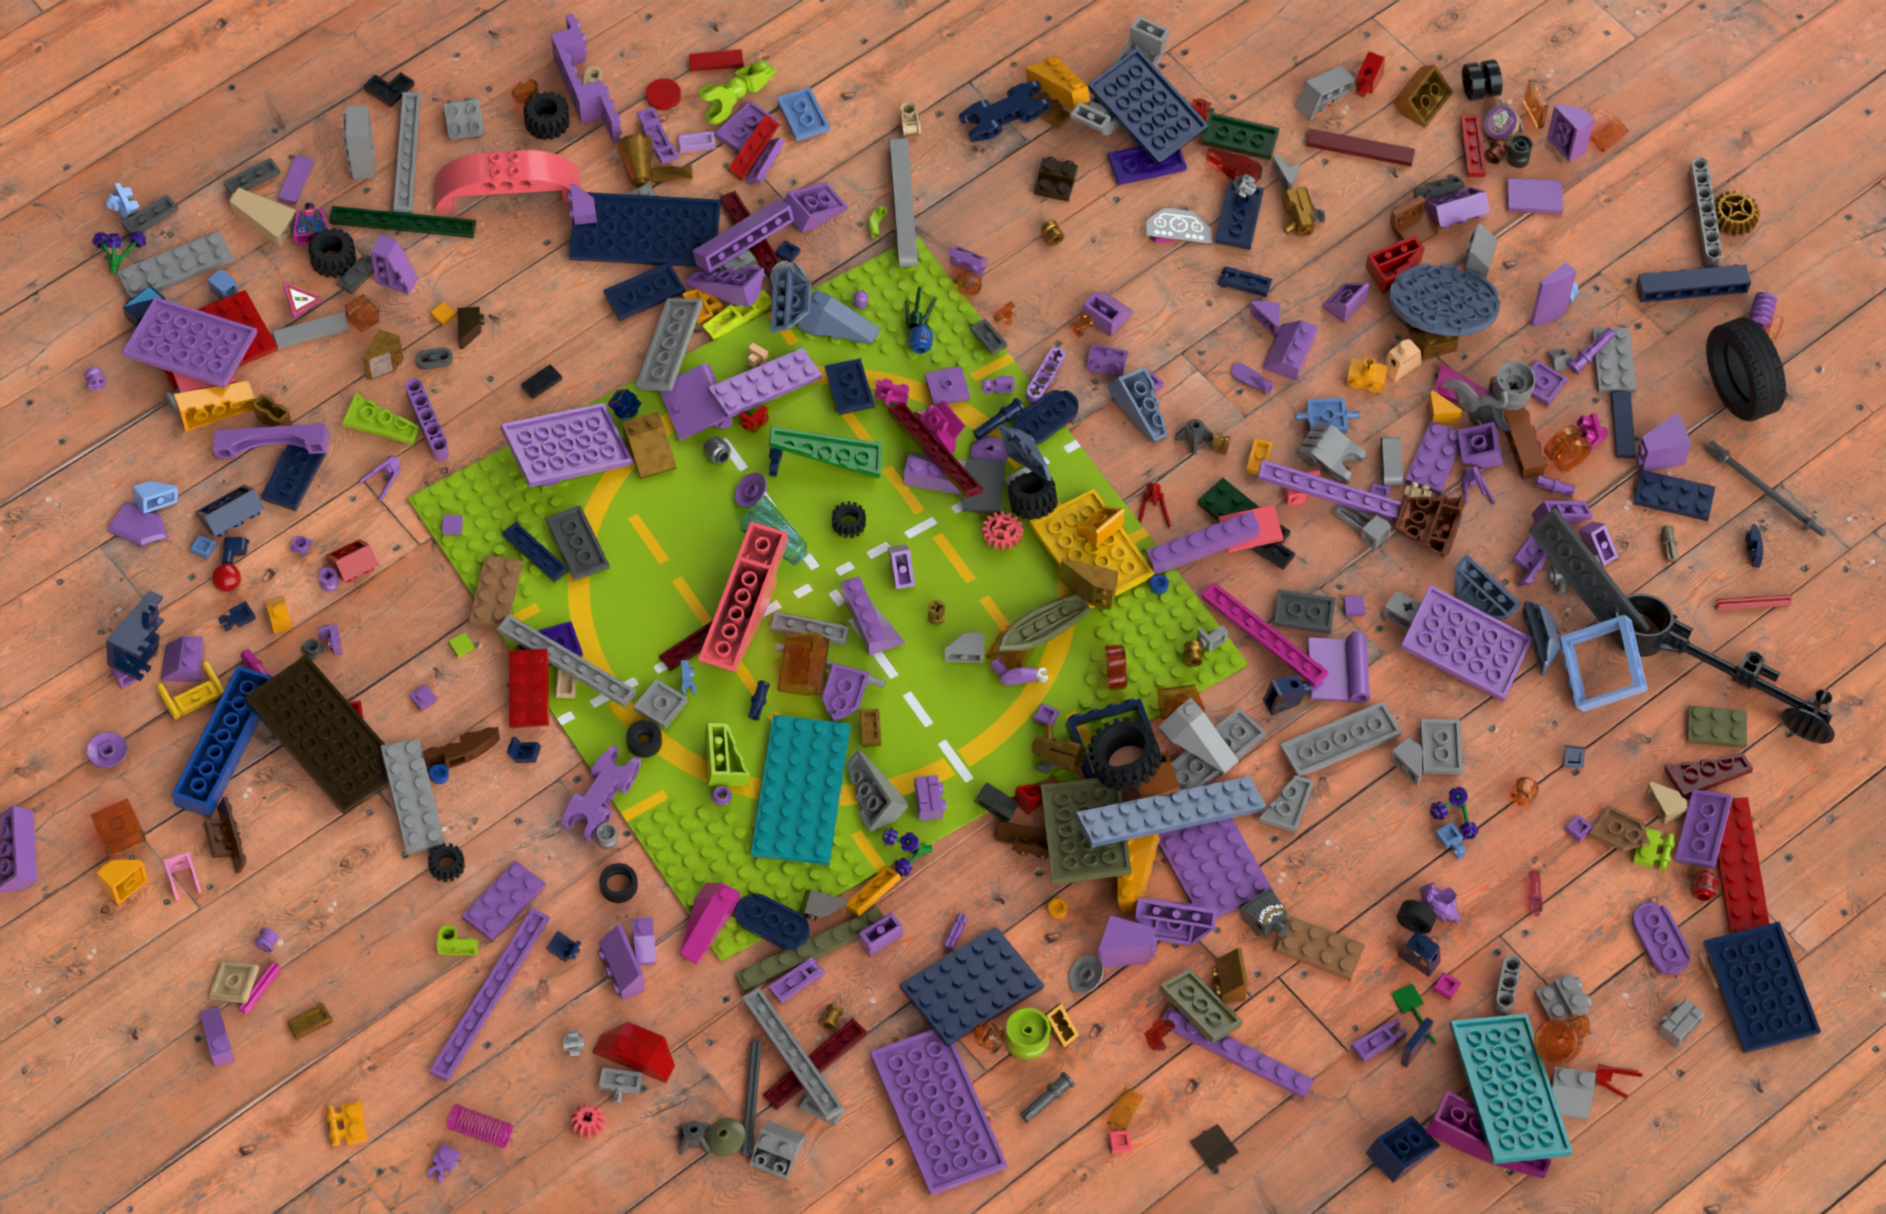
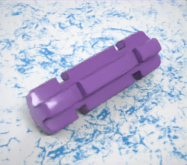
(955, 931)

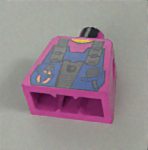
(308, 223)

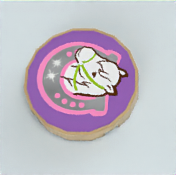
(1502, 122)

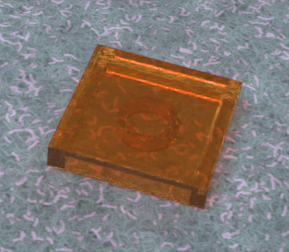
(1536, 103)

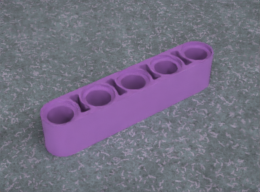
(429, 426)

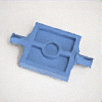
(1328, 411)

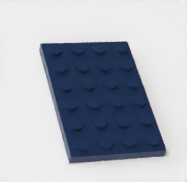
(1147, 106)
(971, 986)
(1761, 987)

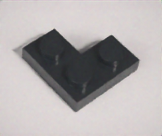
(389, 92)
(1276, 551)

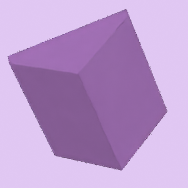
(1346, 300)

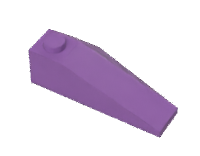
(735, 286)

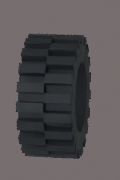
(1118, 736)

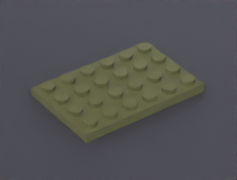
(1068, 849)

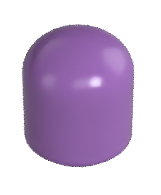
(860, 299)

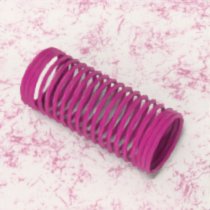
(503, 1135)

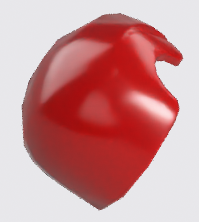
(226, 577)

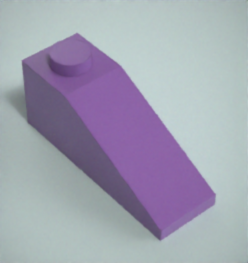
(1571, 511)
(216, 1036)

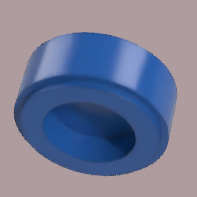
(1158, 584)
(439, 774)

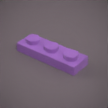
(765, 161)

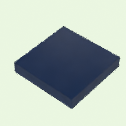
(1416, 1042)

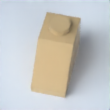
(1667, 802)

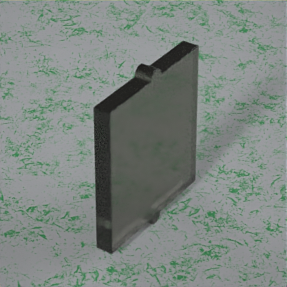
(1214, 1147)

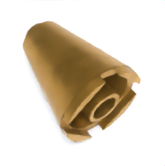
(637, 157)

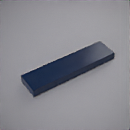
(1623, 425)
(535, 552)

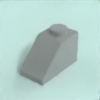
(967, 649)
(1409, 759)

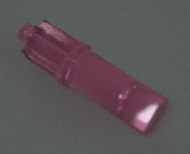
(1535, 892)

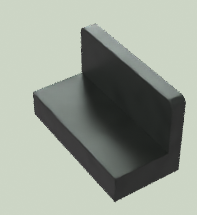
(996, 802)

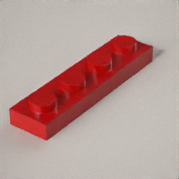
(1473, 146)
(753, 147)

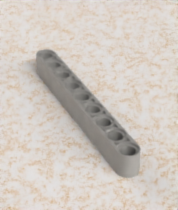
(903, 202)

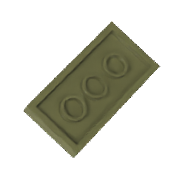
(1200, 1005)

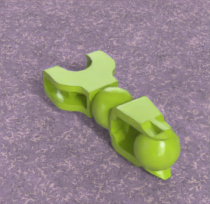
(724, 96)

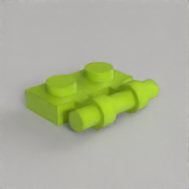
(1647, 855)

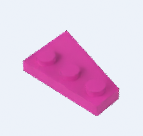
(1448, 374)

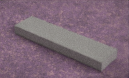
(311, 330)
(794, 624)

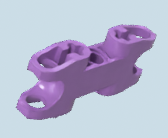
(607, 782)

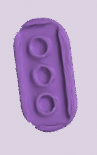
(1661, 938)

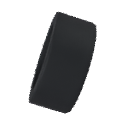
(615, 869)
(1416, 916)

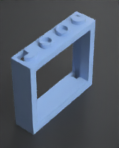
(1571, 664)

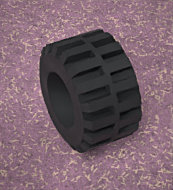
(546, 126)
(328, 241)
(1032, 496)

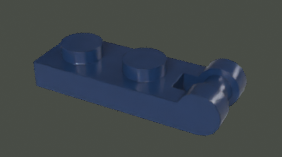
(1245, 281)

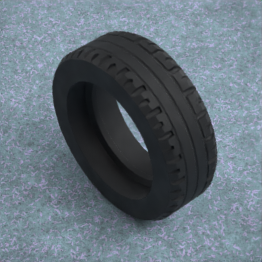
(1746, 369)

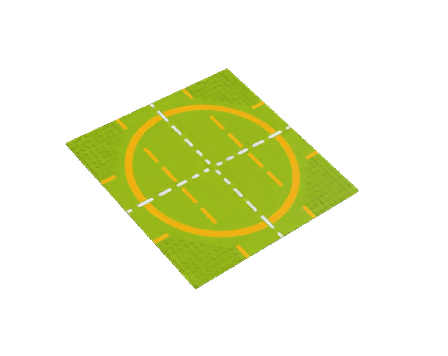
(677, 543)

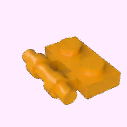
(707, 310)
(353, 1121)

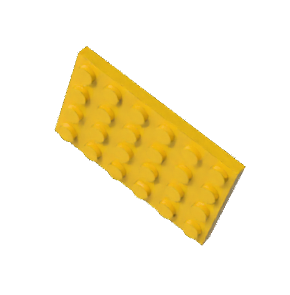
(1063, 540)

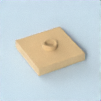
(234, 982)

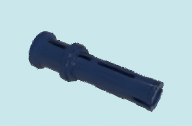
(1005, 415)

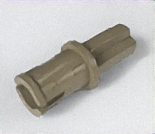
(1669, 543)

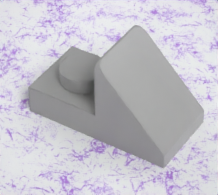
(1286, 174)

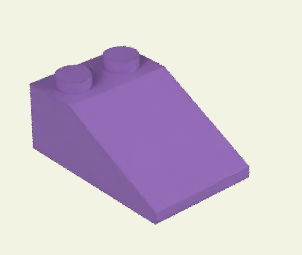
(814, 206)

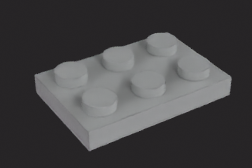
(1441, 746)

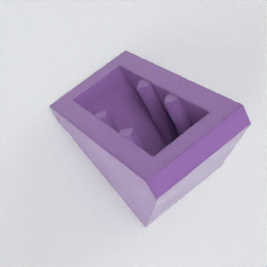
(1267, 314)

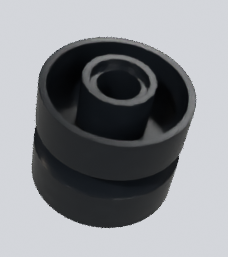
(1482, 80)

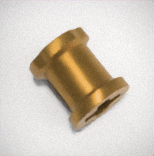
(938, 611)
(831, 1017)

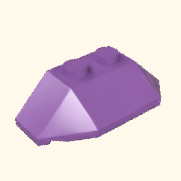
(1176, 920)

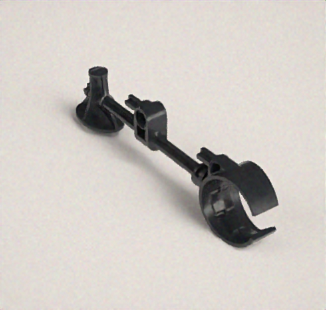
(1804, 719)

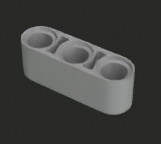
(1391, 461)
(1504, 993)

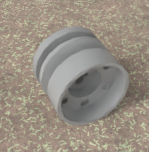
(1518, 381)

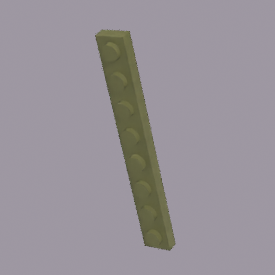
(814, 947)

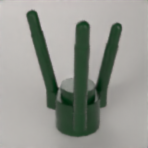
(916, 318)

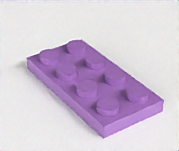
(1435, 458)
(1703, 828)
(503, 901)

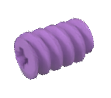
(1763, 309)

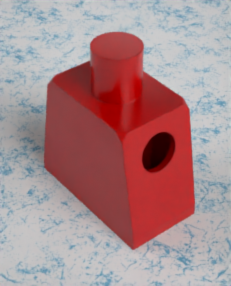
(1369, 74)

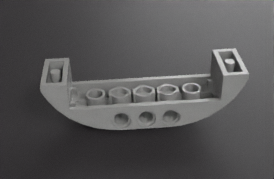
(1151, 40)

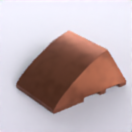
(1431, 521)

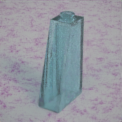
(768, 515)

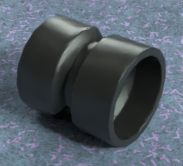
(1519, 151)

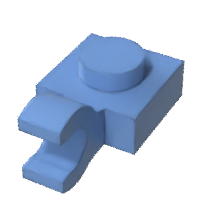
(687, 674)
(1451, 837)

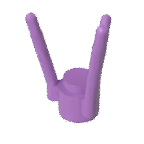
(389, 466)
(1473, 477)

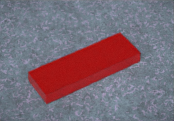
(716, 60)

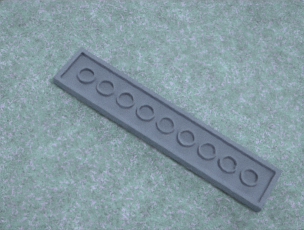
(1170, 812)

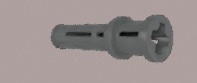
(1053, 1091)

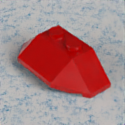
(637, 1050)

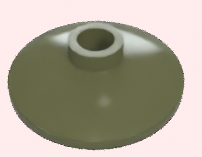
(730, 1142)

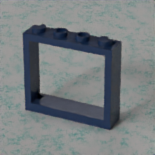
(1095, 715)

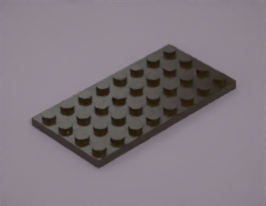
(321, 732)

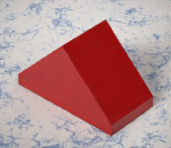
(1029, 797)

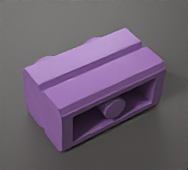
(928, 797)
(880, 934)

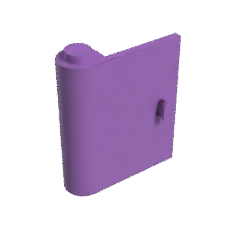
(694, 402)
(1346, 668)

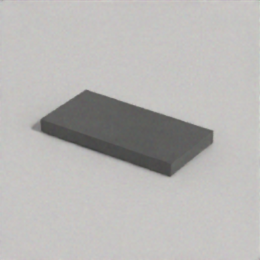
(577, 543)

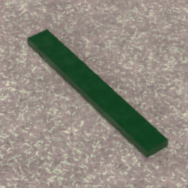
(403, 222)

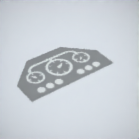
(1178, 225)

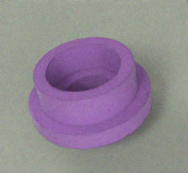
(721, 790)

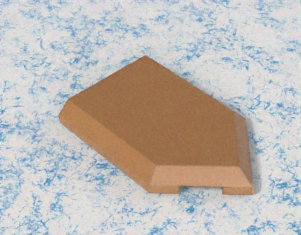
(1620, 830)

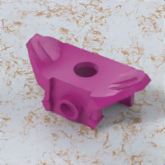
(942, 423)

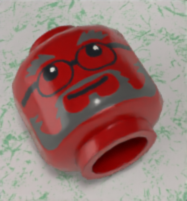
(1705, 885)

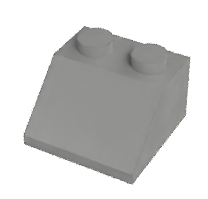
(1573, 1091)

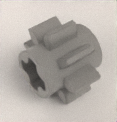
(1245, 185)
(573, 1043)

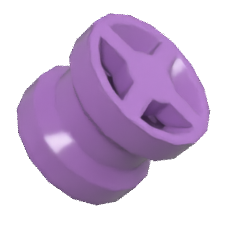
(95, 379)
(328, 579)
(266, 940)

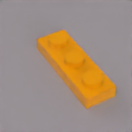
(872, 891)

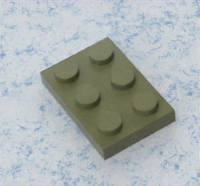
(1717, 726)

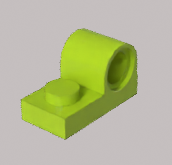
(455, 946)

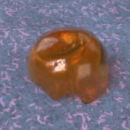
(524, 91)

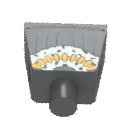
(1265, 914)

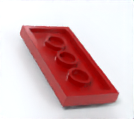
(529, 688)

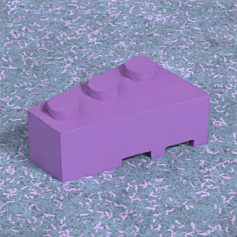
(392, 266)

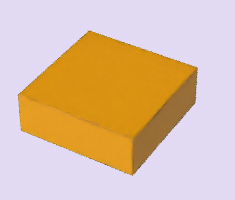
(443, 313)

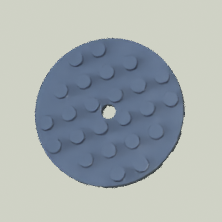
(1466, 302)

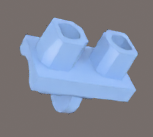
(119, 201)

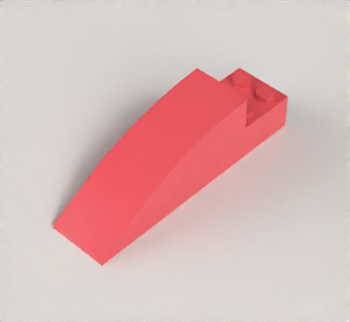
(750, 578)

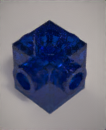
(624, 404)

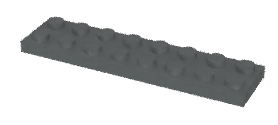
(1584, 571)

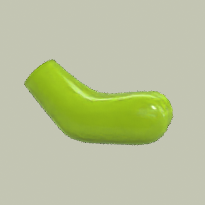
(874, 220)

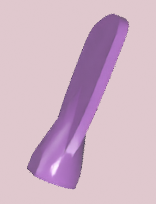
(1252, 378)

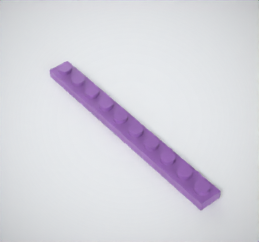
(489, 995)

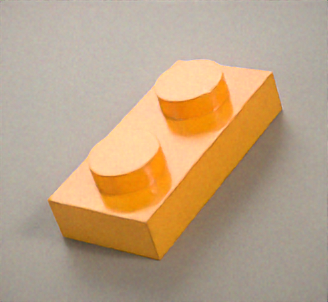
(1260, 451)

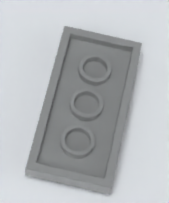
(1615, 363)

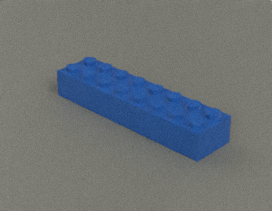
(220, 746)

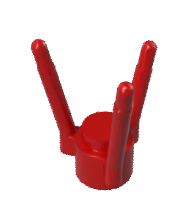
(1154, 494)
(1604, 1073)

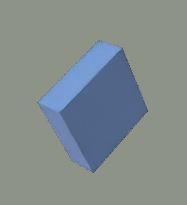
(203, 547)

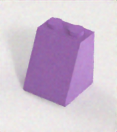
(1664, 445)
(1127, 943)

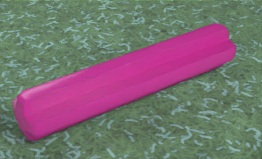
(260, 986)

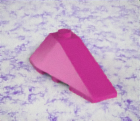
(708, 916)

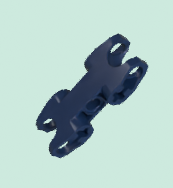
(994, 116)

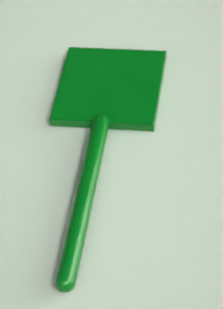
(1408, 999)

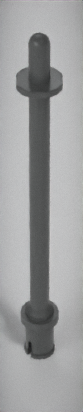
(1724, 456)

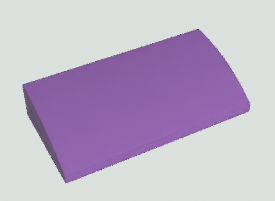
(1553, 295)

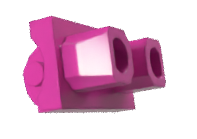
(891, 393)
(1592, 429)

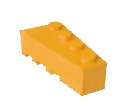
(1059, 82)
(213, 404)

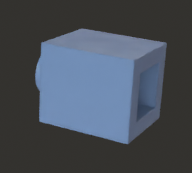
(222, 284)

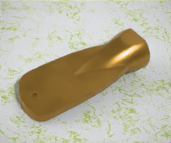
(670, 173)

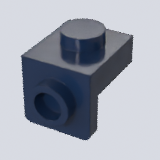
(523, 751)
(563, 947)

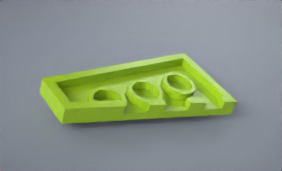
(372, 419)

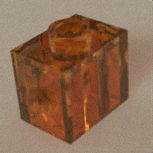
(362, 313)

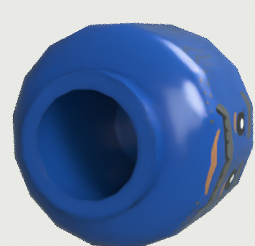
(920, 339)

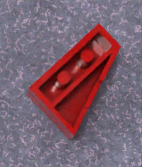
(1393, 260)

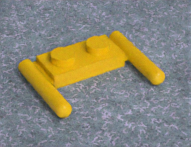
(195, 697)

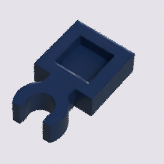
(776, 456)
(238, 615)

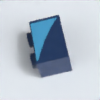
(137, 307)

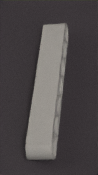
(1705, 212)

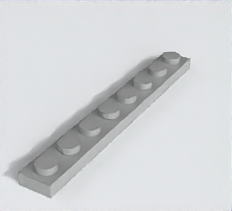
(407, 152)
(568, 661)
(793, 1054)

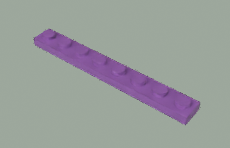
(1329, 490)
(1243, 1056)

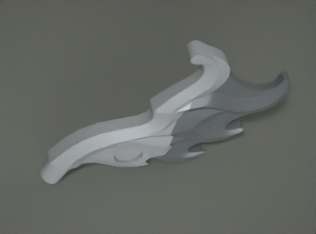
(1483, 408)

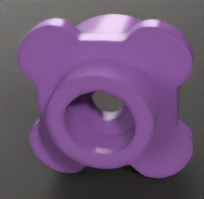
(301, 540)

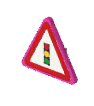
(299, 300)

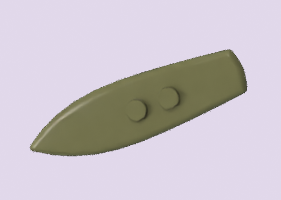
(1044, 623)

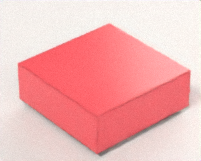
(1120, 1141)

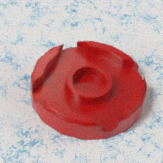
(663, 94)

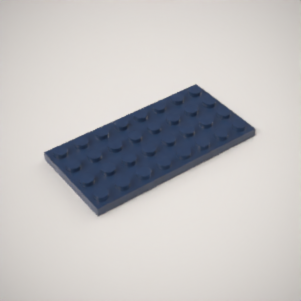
(645, 229)

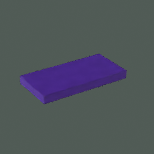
(1136, 165)

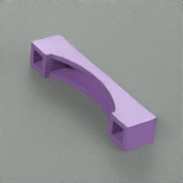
(235, 441)

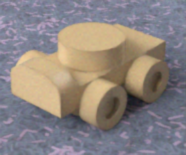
(1414, 491)

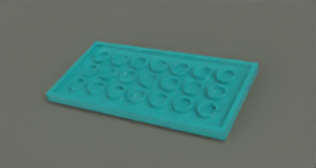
(801, 790)
(1510, 1089)

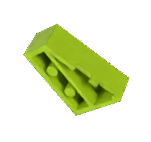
(723, 759)

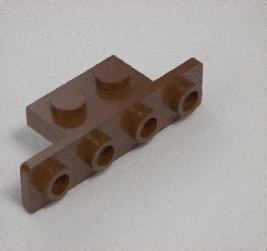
(223, 836)
(1024, 839)

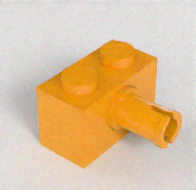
(1367, 375)

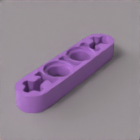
(1045, 375)

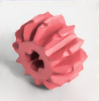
(587, 1127)

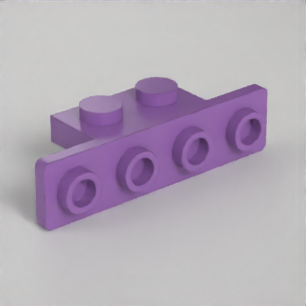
(1530, 559)

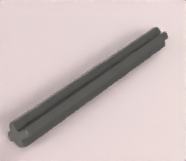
(751, 1097)

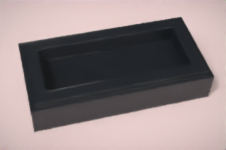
(541, 381)

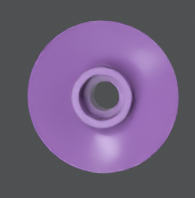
(998, 451)
(750, 490)
(105, 743)

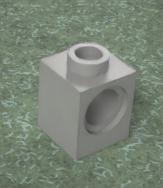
(1375, 532)

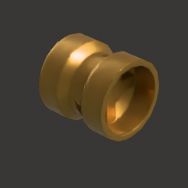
(1053, 234)
(1193, 653)

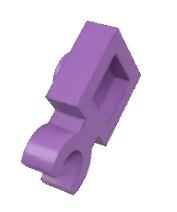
(1002, 384)
(444, 1160)

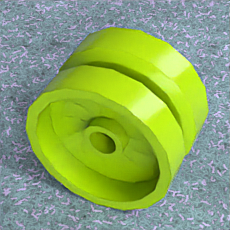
(1027, 1033)

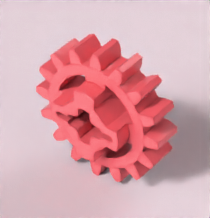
(1001, 532)

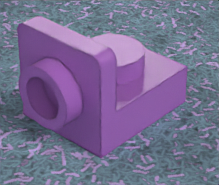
(331, 633)

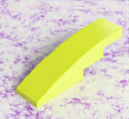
(737, 315)

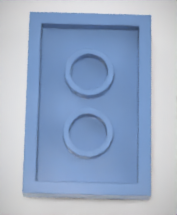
(803, 114)

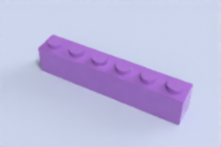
(743, 235)
(1203, 543)

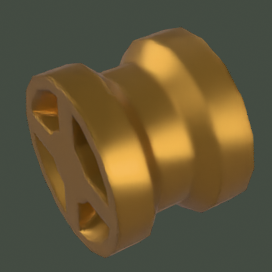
(1221, 443)

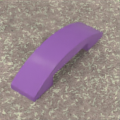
(651, 126)

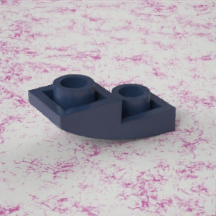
(1755, 544)

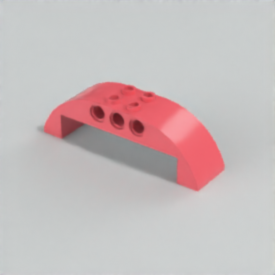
(504, 174)

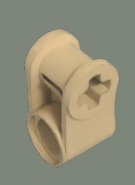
(909, 121)

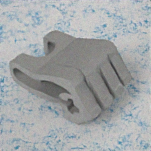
(1331, 449)

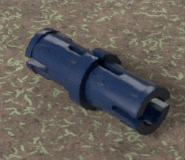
(758, 700)

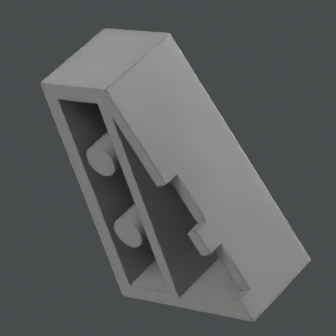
(1324, 89)

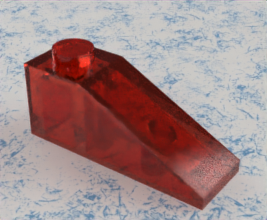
(1234, 164)

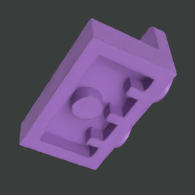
(967, 259)
(1106, 360)

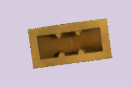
(1061, 1025)

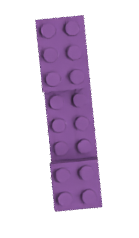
(589, 99)

